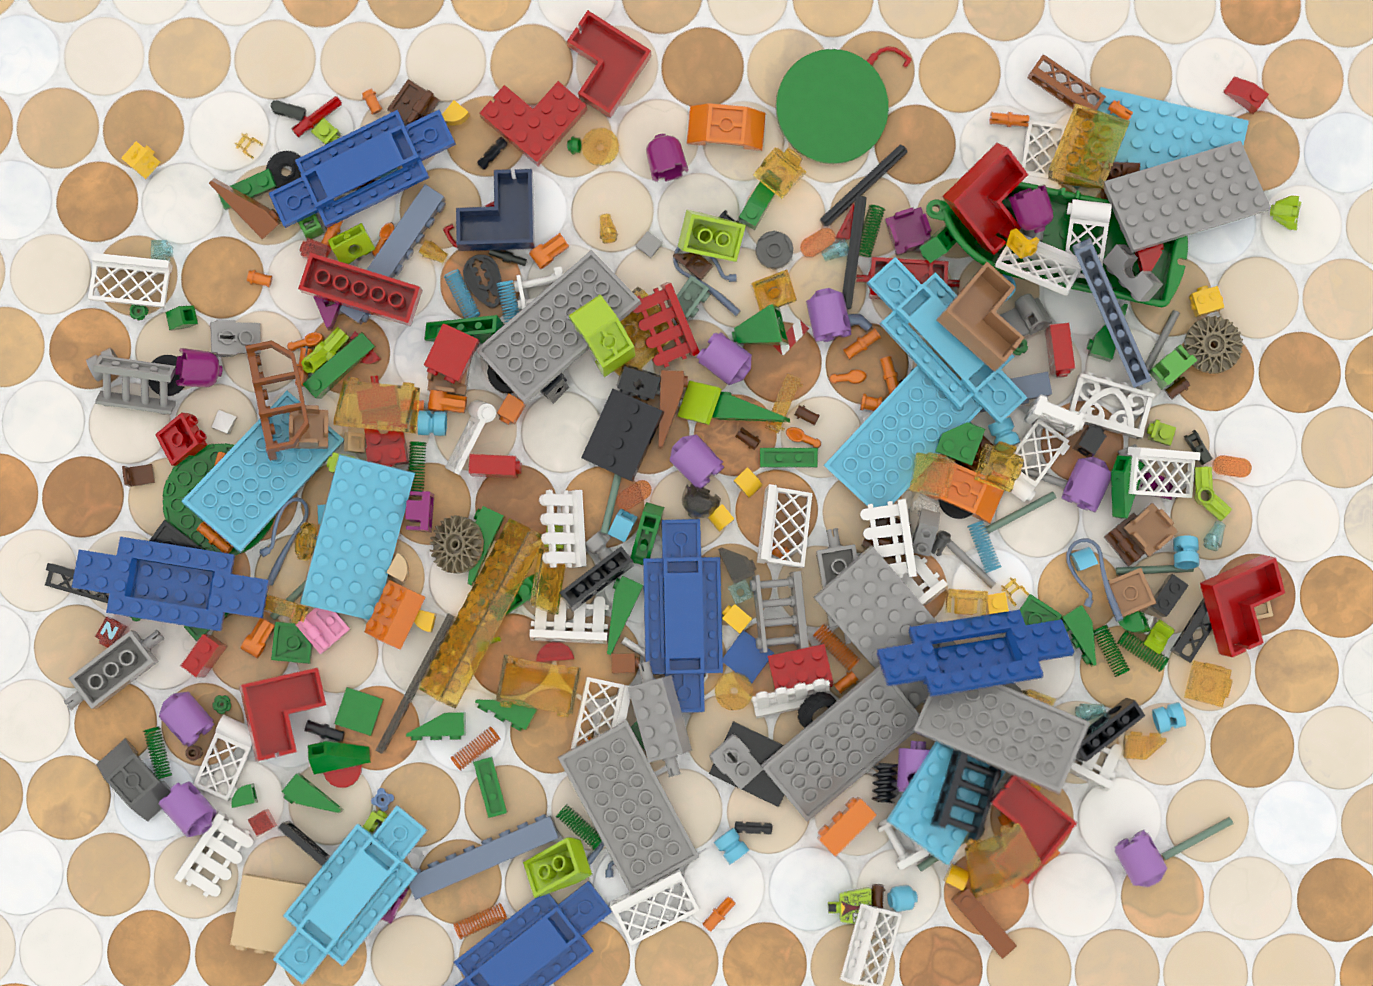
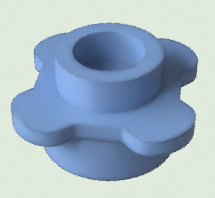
(387, 799)

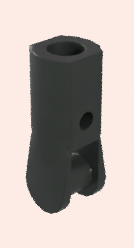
(288, 110)
(1204, 453)

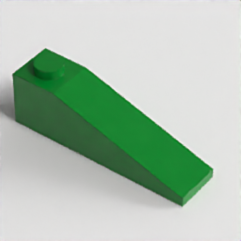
(477, 327)
(338, 366)
(736, 409)
(489, 523)
(624, 599)

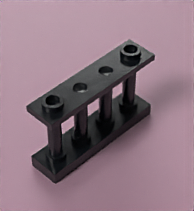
(948, 799)

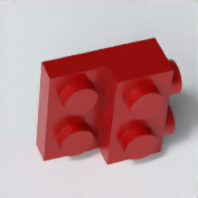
(181, 438)

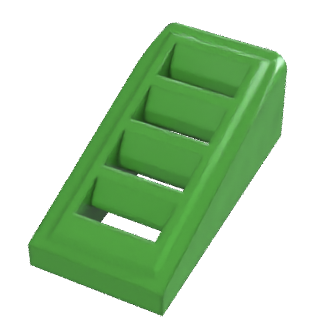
(313, 229)

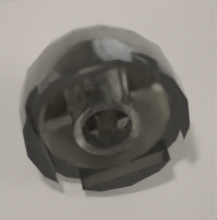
(699, 502)

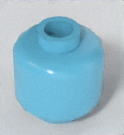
(902, 898)

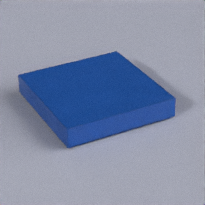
(745, 657)

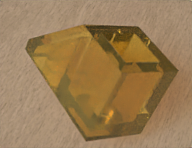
(1141, 746)

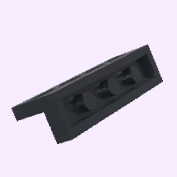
(64, 571)
(1188, 631)

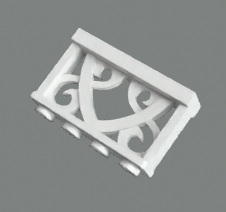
(1054, 416)
(1127, 426)

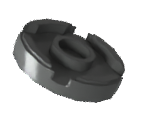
(774, 250)

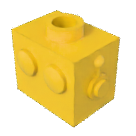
(141, 159)
(1206, 301)

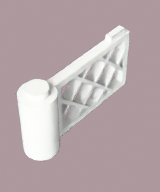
(1034, 177)
(1088, 214)
(480, 414)
(1024, 485)
(231, 732)

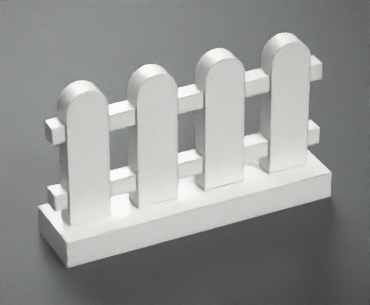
(573, 529)
(893, 530)
(930, 580)
(578, 634)
(786, 699)
(1102, 779)
(204, 860)

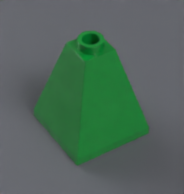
(762, 328)

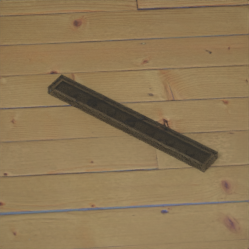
(415, 684)

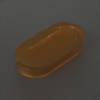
(817, 242)
(1231, 466)
(633, 494)

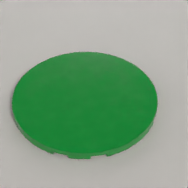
(832, 106)
(180, 484)

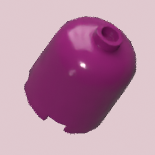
(666, 158)
(1032, 208)
(197, 368)

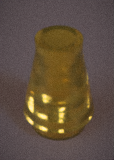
(607, 229)
(432, 251)

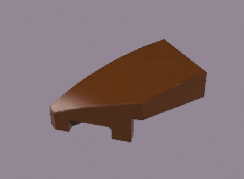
(694, 263)

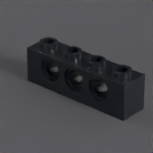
(596, 579)
(1109, 728)

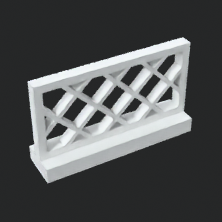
(1045, 255)
(129, 264)
(1162, 455)
(768, 524)
(619, 713)
(629, 900)
(862, 943)

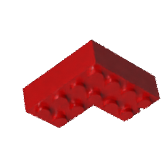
(616, 58)
(538, 129)
(980, 193)
(1232, 600)
(268, 706)
(1038, 817)

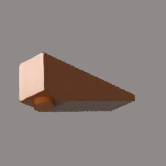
(255, 214)
(670, 395)
(984, 922)

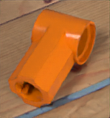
(544, 253)
(446, 402)
(256, 641)

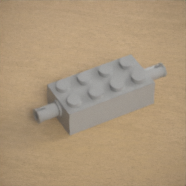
(833, 562)
(113, 669)
(659, 719)

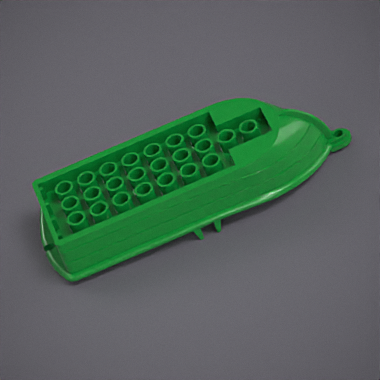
(1055, 235)

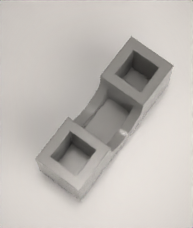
(1120, 263)

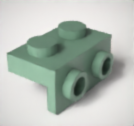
(691, 295)

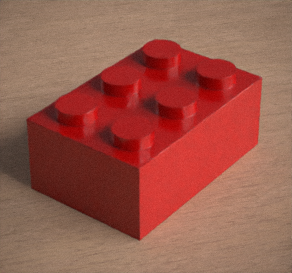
(800, 667)

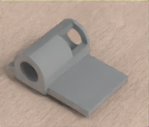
(1025, 307)
(231, 337)
(736, 761)

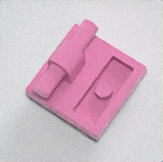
(323, 628)

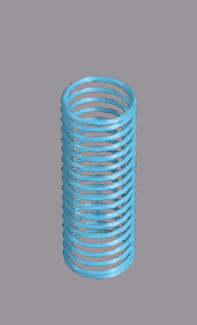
(460, 286)
(508, 299)
(987, 558)

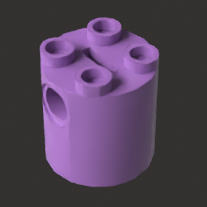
(828, 315)
(725, 359)
(695, 460)
(1087, 483)
(185, 717)
(909, 762)
(188, 809)
(1141, 859)

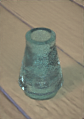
(836, 250)
(1214, 538)
(1089, 711)

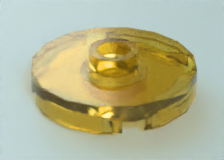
(597, 137)
(306, 541)
(727, 698)

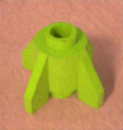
(1286, 211)

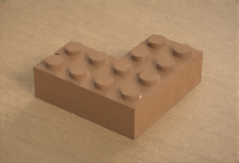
(975, 320)

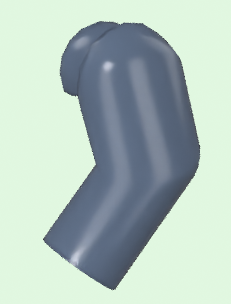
(858, 319)

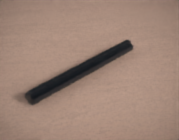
(863, 185)
(854, 249)

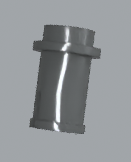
(940, 543)

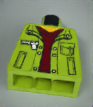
(849, 904)

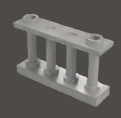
(137, 369)
(796, 601)

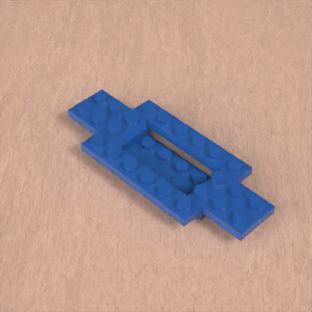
(358, 160)
(170, 591)
(691, 612)
(979, 662)
(543, 950)

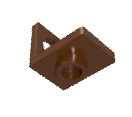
(138, 475)

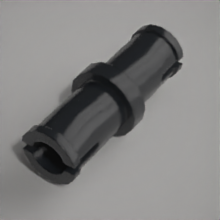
(324, 731)

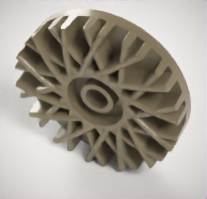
(1225, 337)
(457, 544)

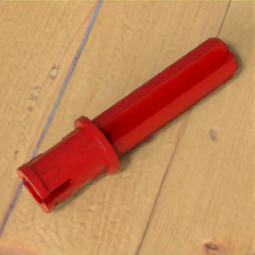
(309, 122)

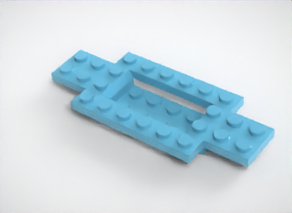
(921, 307)
(344, 889)

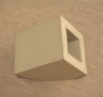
(399, 568)

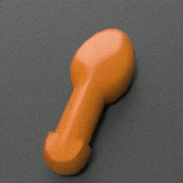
(384, 234)
(310, 340)
(854, 376)
(797, 435)

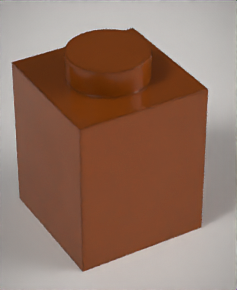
(624, 663)

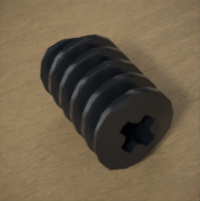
(884, 782)

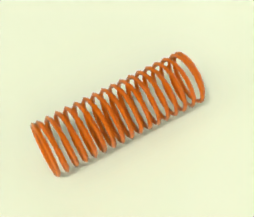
(837, 644)
(480, 751)
(459, 933)

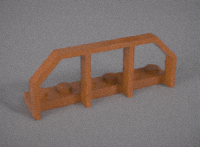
(265, 411)

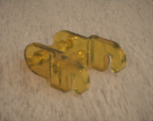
(251, 140)
(1004, 588)

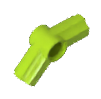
(325, 351)
(1214, 504)

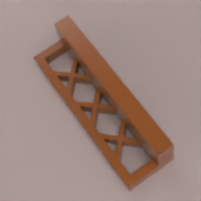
(1059, 89)

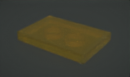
(547, 585)

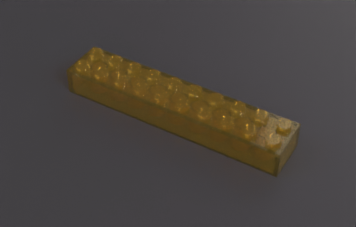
(482, 613)

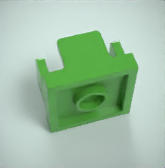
(1172, 366)

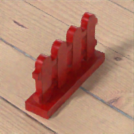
(673, 332)

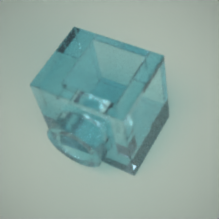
(161, 250)
(740, 585)

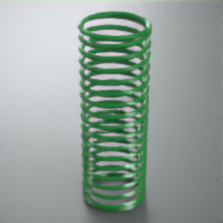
(868, 249)
(416, 443)
(1125, 634)
(1123, 663)
(154, 755)
(579, 826)

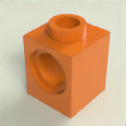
(510, 409)

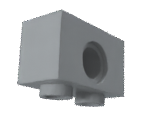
(925, 532)

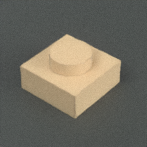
(354, 442)
(1264, 610)

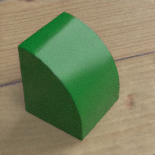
(181, 317)
(1135, 623)
(244, 796)

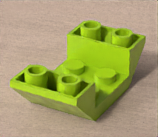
(603, 335)

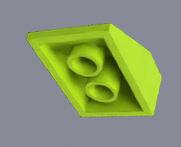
(711, 236)
(557, 867)

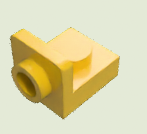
(1021, 245)

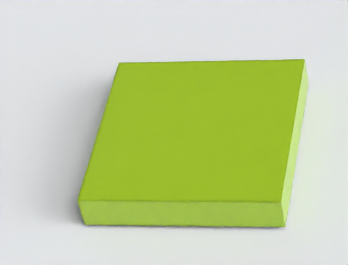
(699, 402)

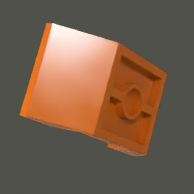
(726, 125)
(972, 494)

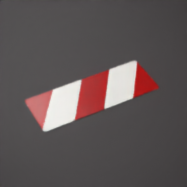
(793, 336)

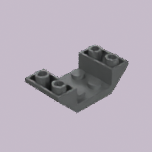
(133, 780)

